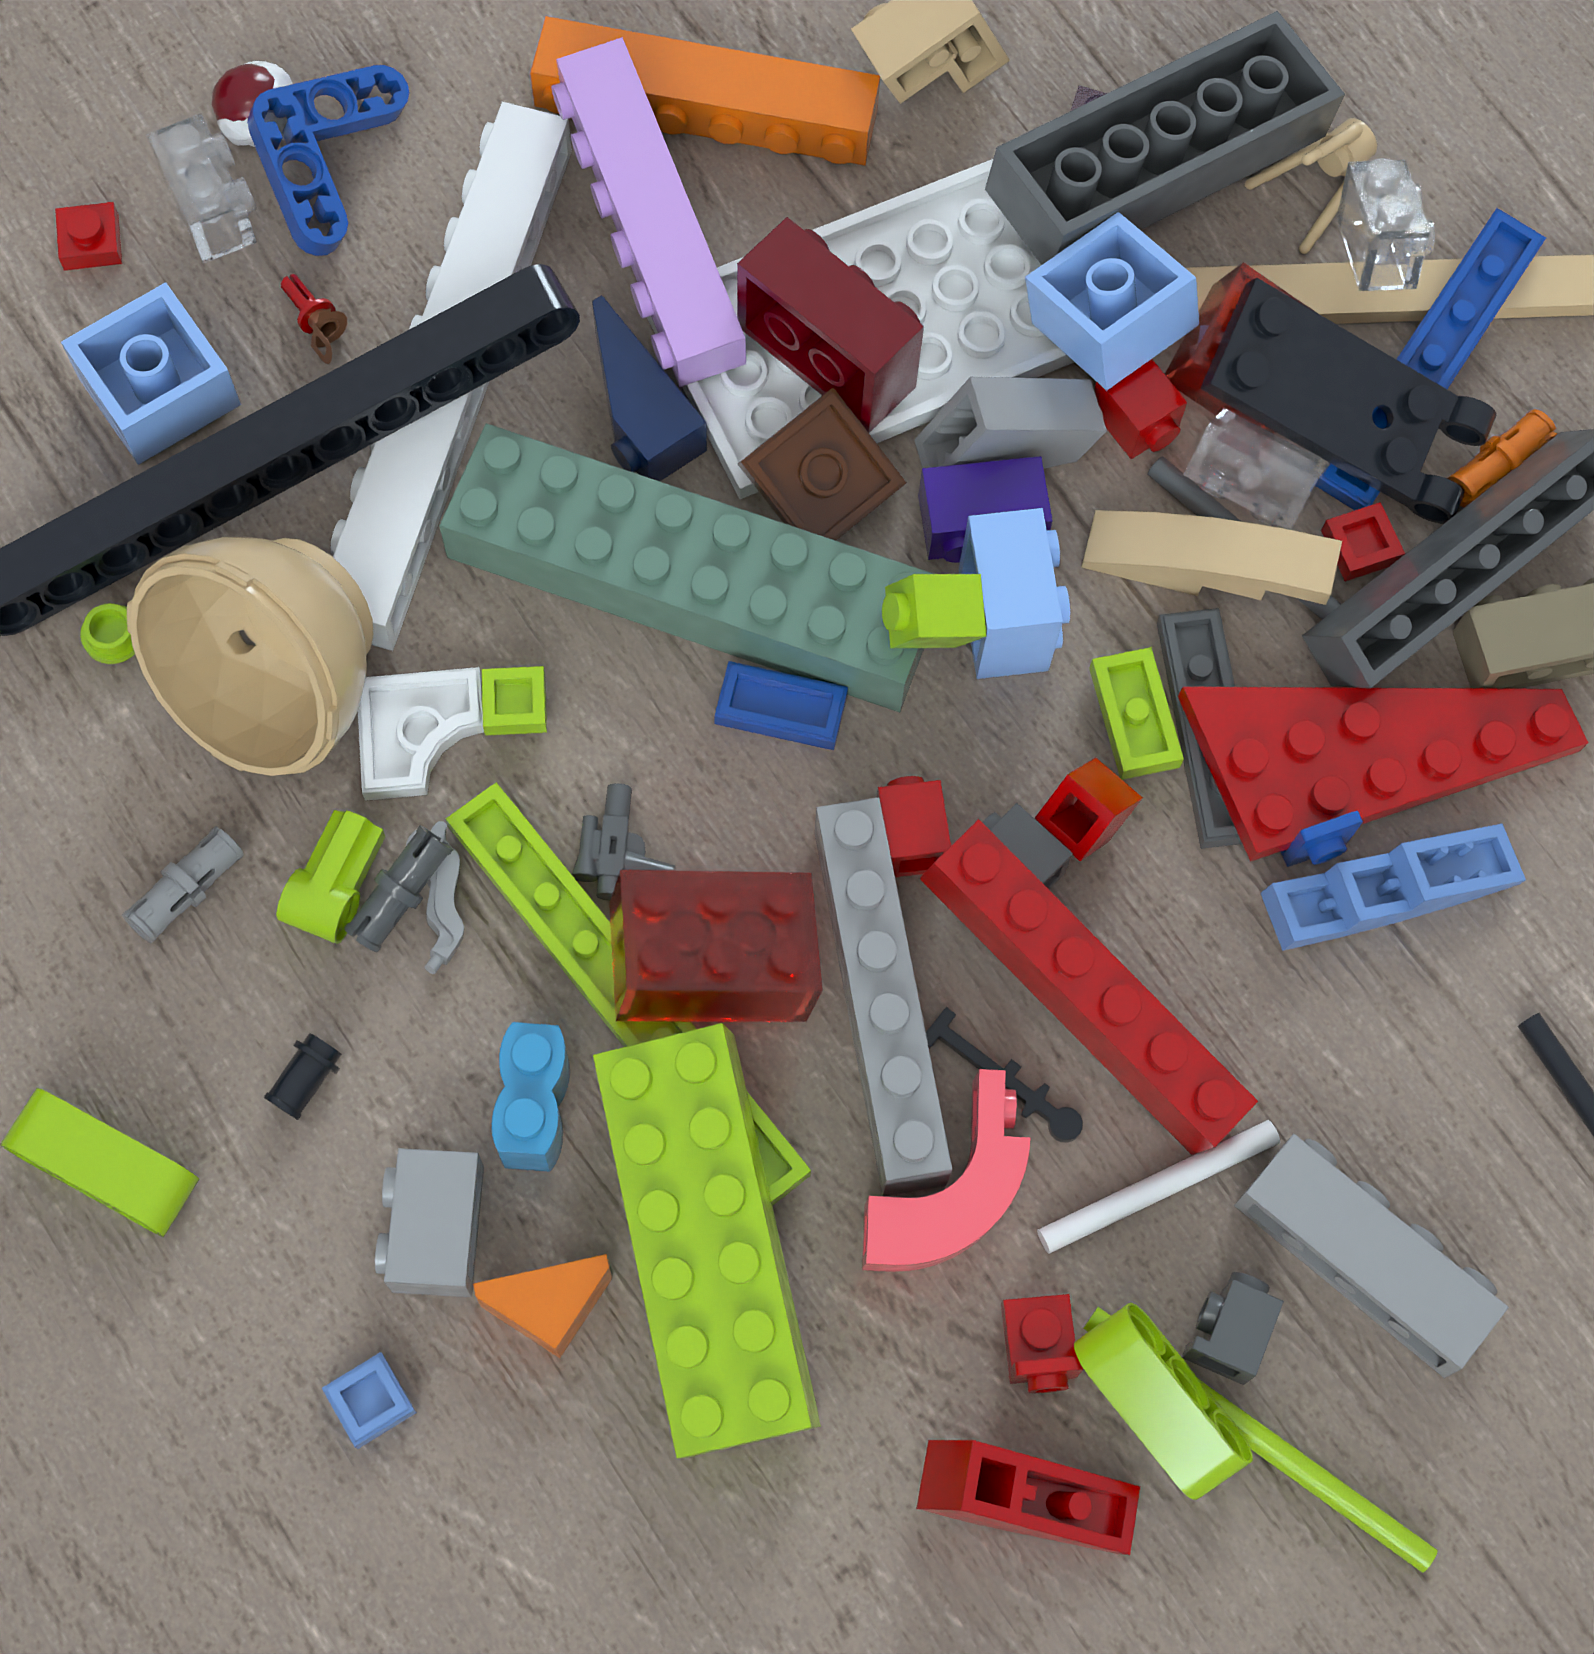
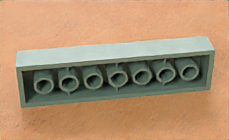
(679, 564)

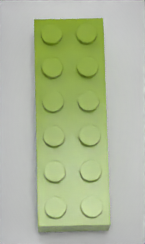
(705, 1242)

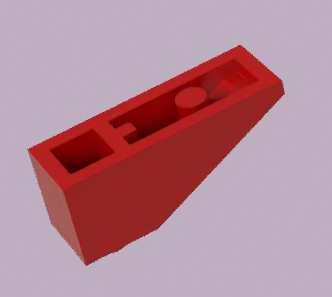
(1027, 1495)

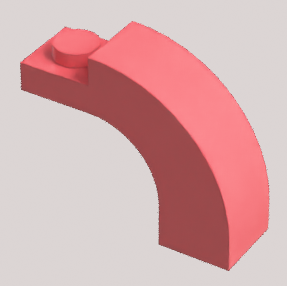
(938, 1227)

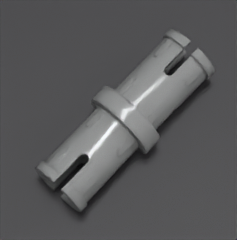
(183, 884)

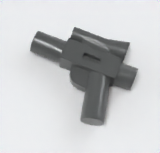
(612, 848)

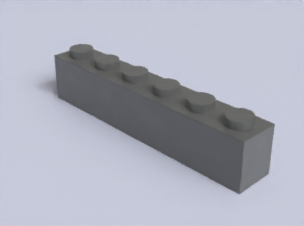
(1457, 564)

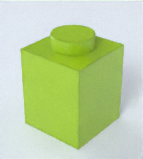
(934, 611)

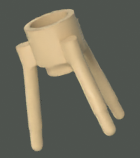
(1345, 144)

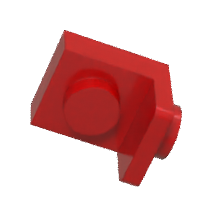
(1040, 1342)

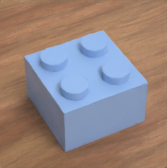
(1113, 300)
(151, 373)
(1018, 589)

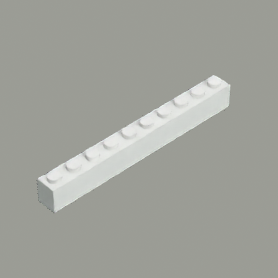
(413, 469)

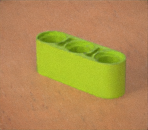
(100, 1162)
(1163, 1401)

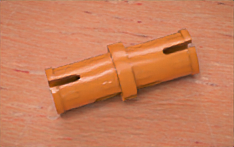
(1503, 454)

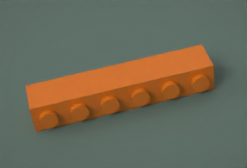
(730, 92)

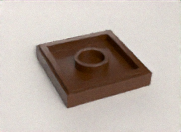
(822, 470)

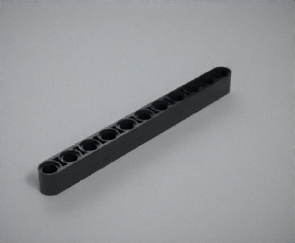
(282, 445)

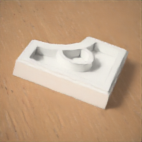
(410, 723)

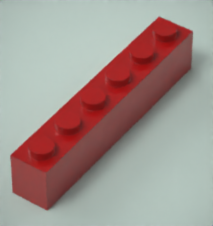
(1088, 990)

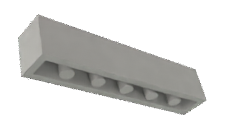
(882, 998)

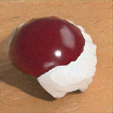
(236, 93)

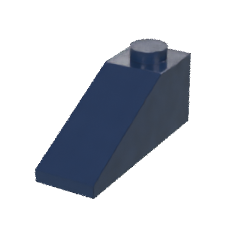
(649, 415)

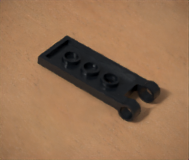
(1321, 391)

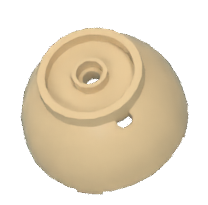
(265, 703)

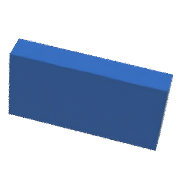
(781, 705)

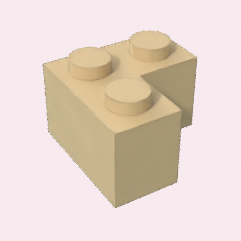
(924, 39)

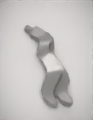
(441, 911)

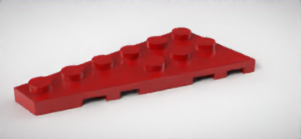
(1327, 751)

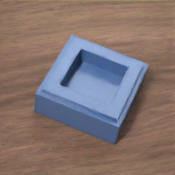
(369, 1400)

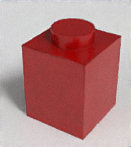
(1142, 410)
(1088, 808)
(914, 823)

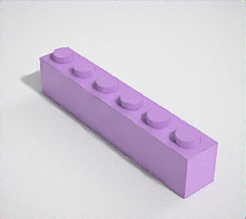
(650, 212)

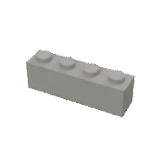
(1372, 1255)

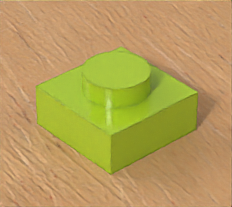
(514, 700)

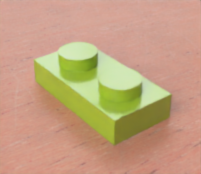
(1136, 713)

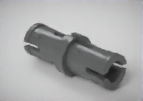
(398, 889)

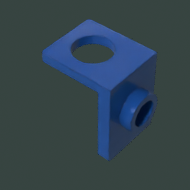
(1323, 841)

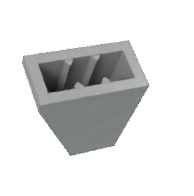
(1013, 421)

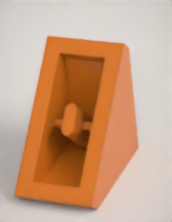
(547, 1301)

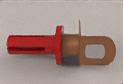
(315, 316)

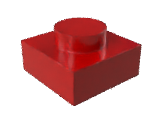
(88, 236)
(1366, 541)

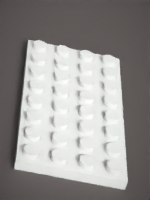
(945, 258)

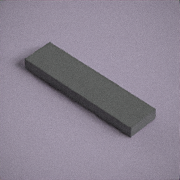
(1198, 657)

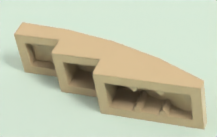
(1211, 553)

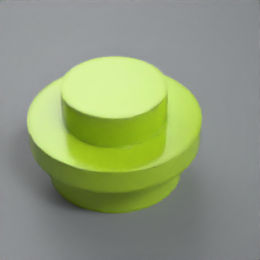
(106, 634)

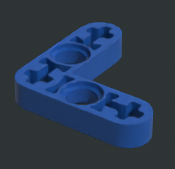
(306, 128)

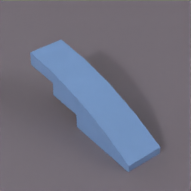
(1392, 886)

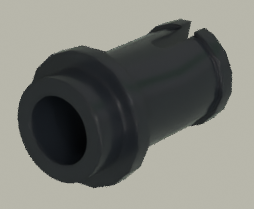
(303, 1075)

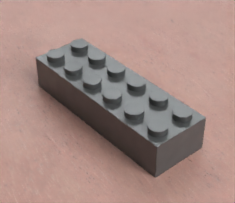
(1166, 137)

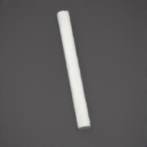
(1158, 1186)

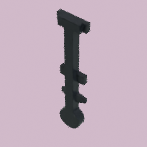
(1063, 1123)

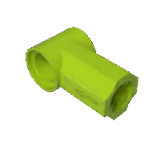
(327, 890)

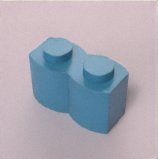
(535, 1080)

